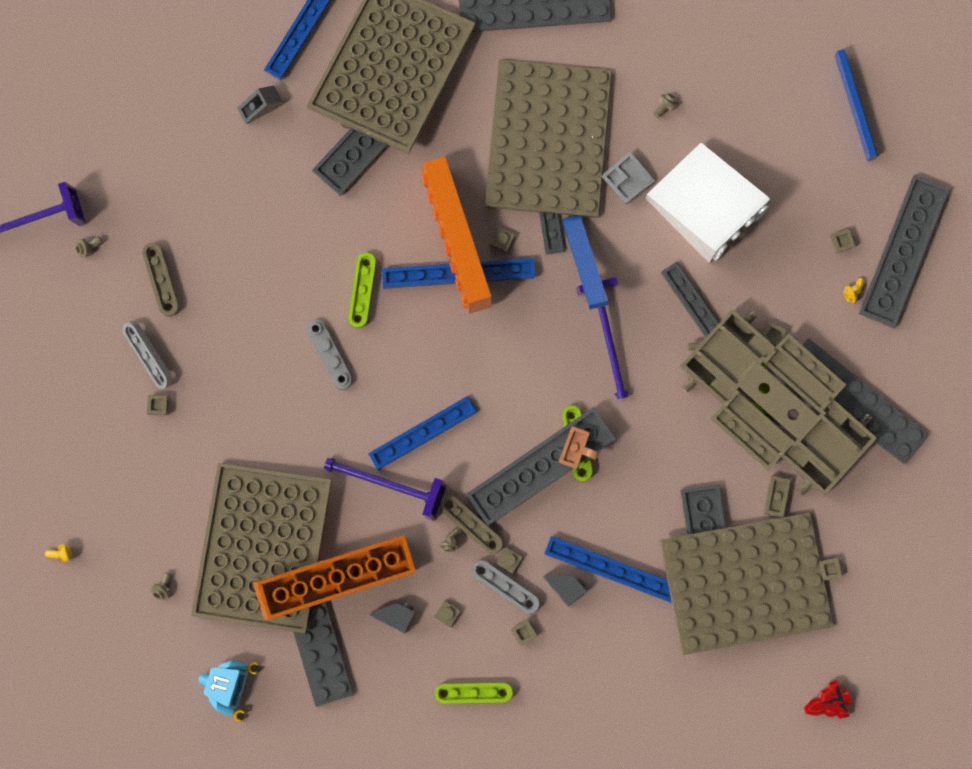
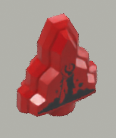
(831, 702)

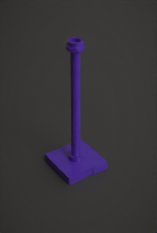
(69, 204)
(621, 393)
(431, 498)

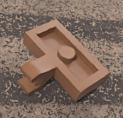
(576, 448)

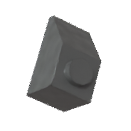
(259, 104)
(566, 587)
(396, 616)

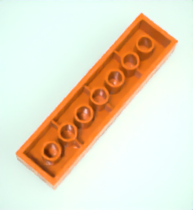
(456, 235)
(334, 577)

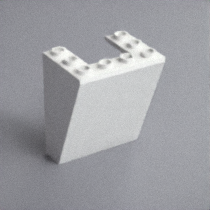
(707, 201)

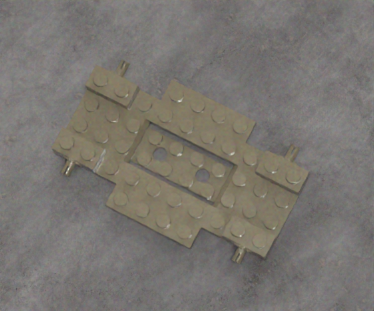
(824, 443)

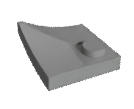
(628, 178)

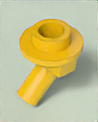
(852, 293)
(64, 552)

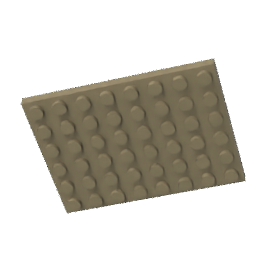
(391, 69)
(548, 138)
(256, 530)
(746, 583)

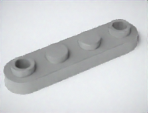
(147, 354)
(329, 354)
(505, 587)

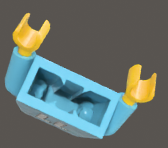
(225, 686)

